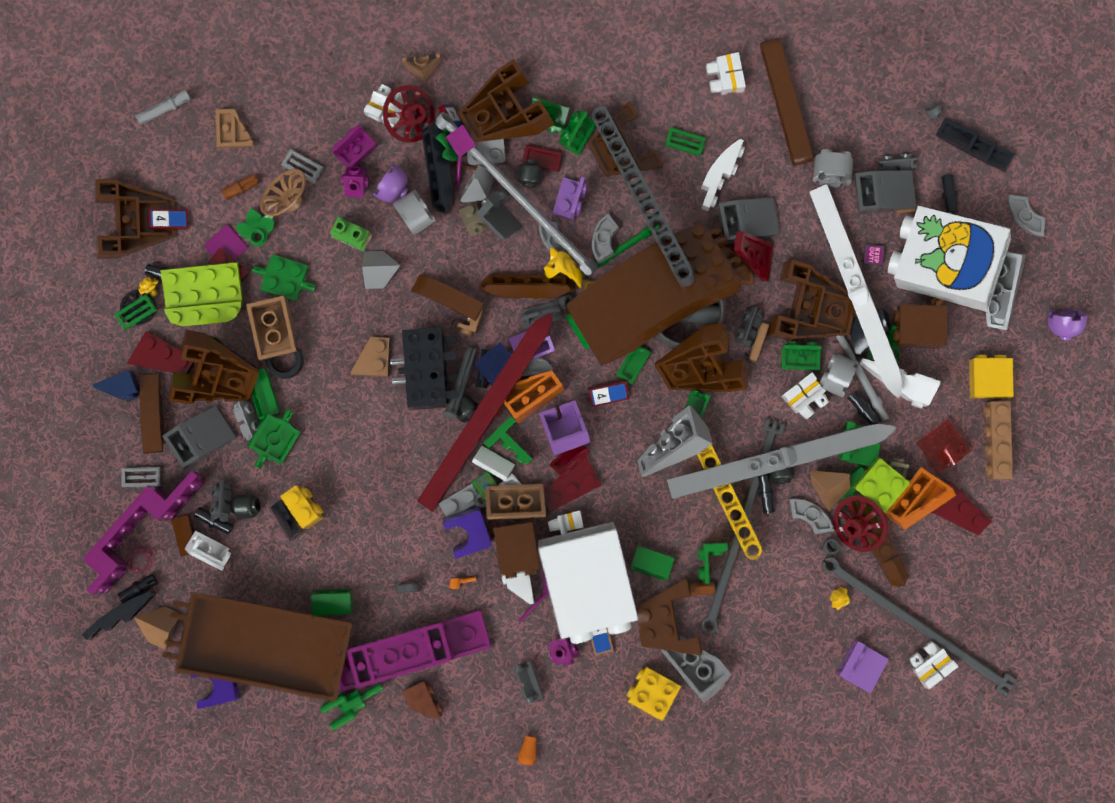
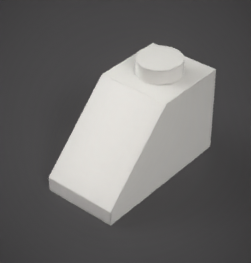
(520, 586)

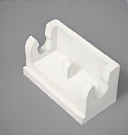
(208, 550)

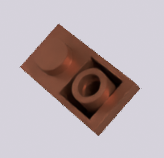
(421, 700)

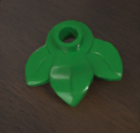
(449, 153)
(254, 225)

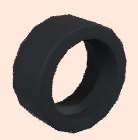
(286, 374)

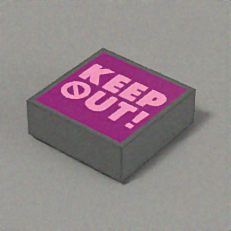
(873, 255)

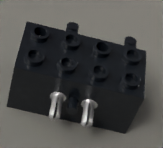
(426, 368)

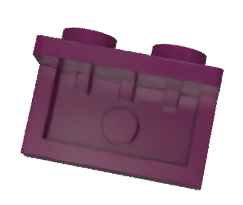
(354, 147)

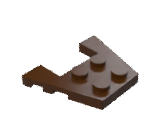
(603, 156)
(659, 625)

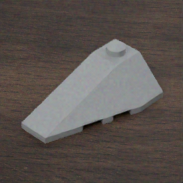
(1005, 292)
(679, 442)
(702, 672)

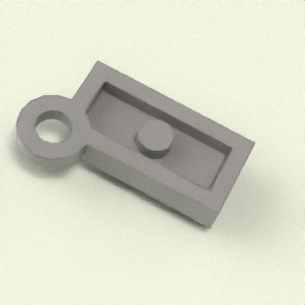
(461, 501)

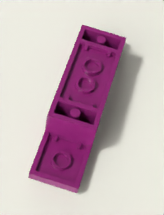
(151, 500)
(414, 650)

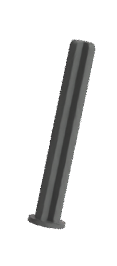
(460, 383)

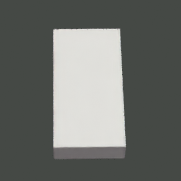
(493, 463)

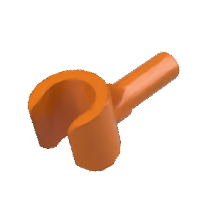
(455, 582)

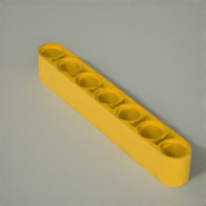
(743, 522)

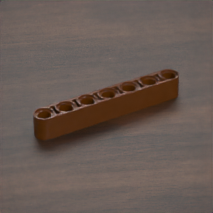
(786, 102)

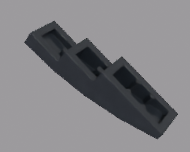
(975, 145)
(122, 612)

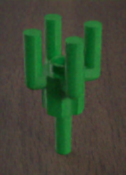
(349, 705)

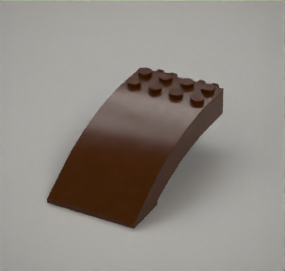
(645, 298)
(260, 646)

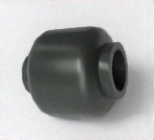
(530, 174)
(466, 408)
(782, 476)
(245, 506)

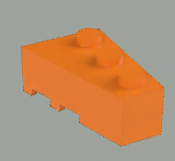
(532, 394)
(919, 499)

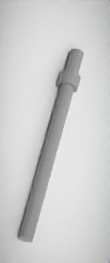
(875, 401)

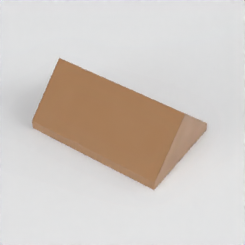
(515, 501)

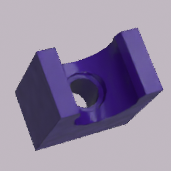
(475, 525)
(223, 692)

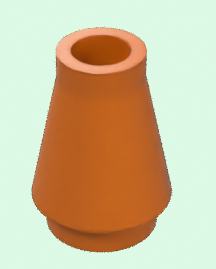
(527, 753)

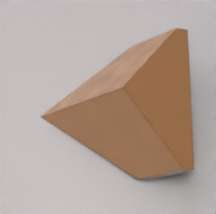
(423, 67)
(830, 486)
(157, 625)

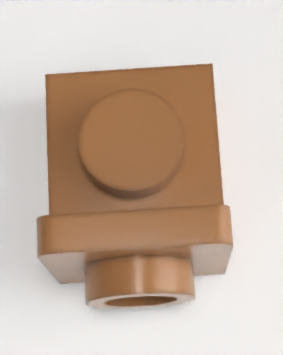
(472, 328)

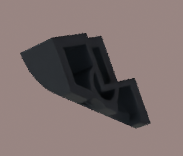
(857, 335)
(285, 519)

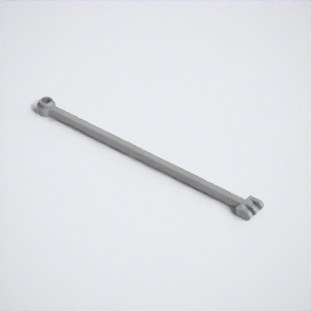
(588, 266)

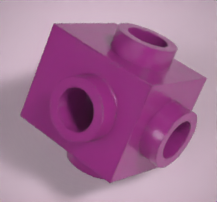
(355, 181)
(563, 651)

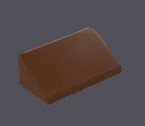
(183, 532)

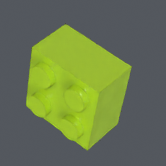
(881, 484)

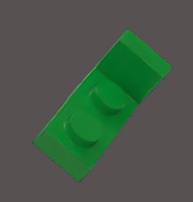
(507, 442)

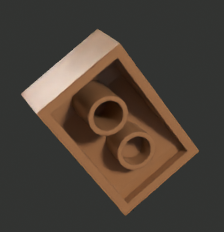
(272, 327)

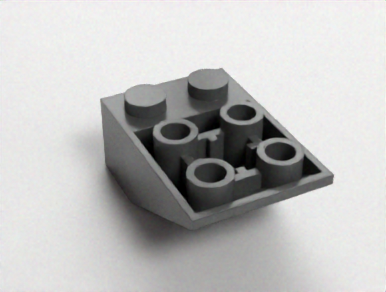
(884, 191)
(748, 215)
(199, 437)

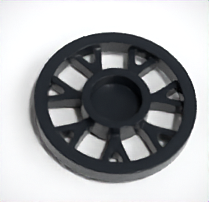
(137, 307)

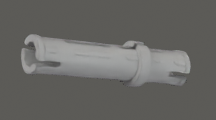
(166, 105)

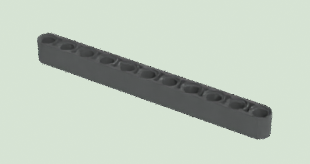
(648, 201)

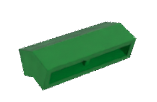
(264, 396)

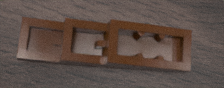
(151, 414)

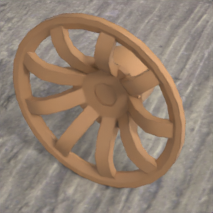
(289, 198)

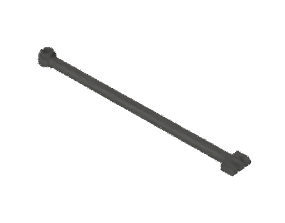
(735, 545)
(921, 627)

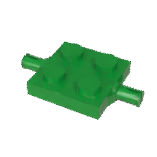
(284, 278)
(273, 438)

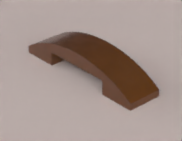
(447, 297)

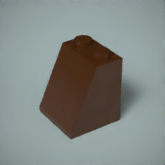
(920, 326)
(517, 550)

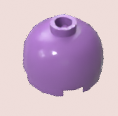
(392, 185)
(1066, 323)

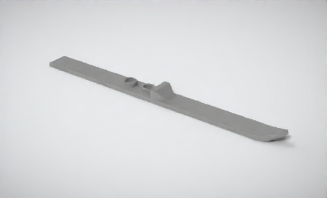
(779, 459)

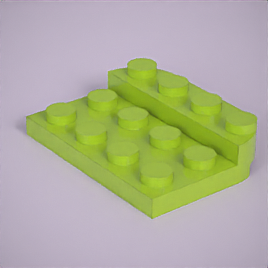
(202, 294)

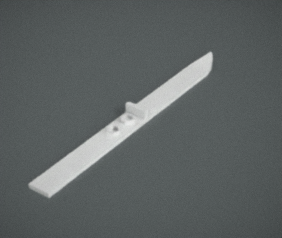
(857, 289)

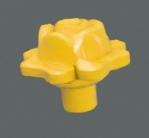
(148, 285)
(839, 598)

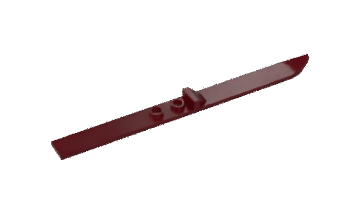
(485, 412)

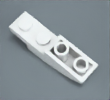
(723, 167)

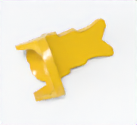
(565, 265)

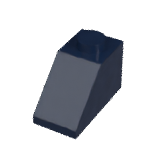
(120, 386)

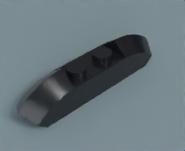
(438, 170)

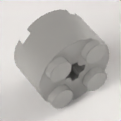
(833, 168)
(414, 212)
(840, 375)

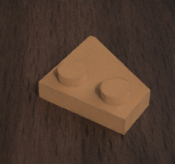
(230, 130)
(374, 358)

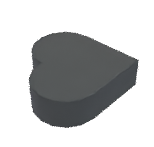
(411, 587)

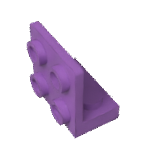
(568, 199)
(862, 666)

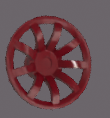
(411, 113)
(858, 526)

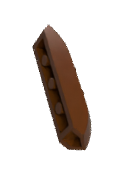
(527, 286)
(885, 554)

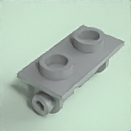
(245, 411)

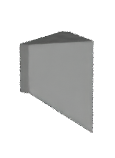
(478, 186)
(378, 269)

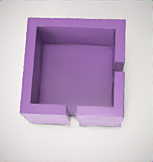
(564, 432)

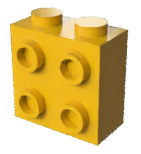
(991, 377)
(302, 507)
(653, 693)

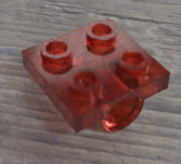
(943, 447)

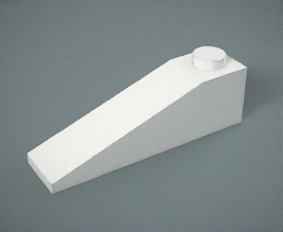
(915, 388)

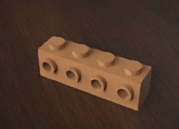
(998, 440)

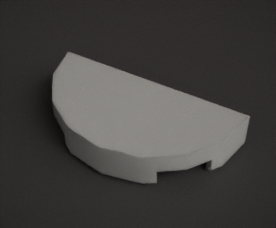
(537, 367)

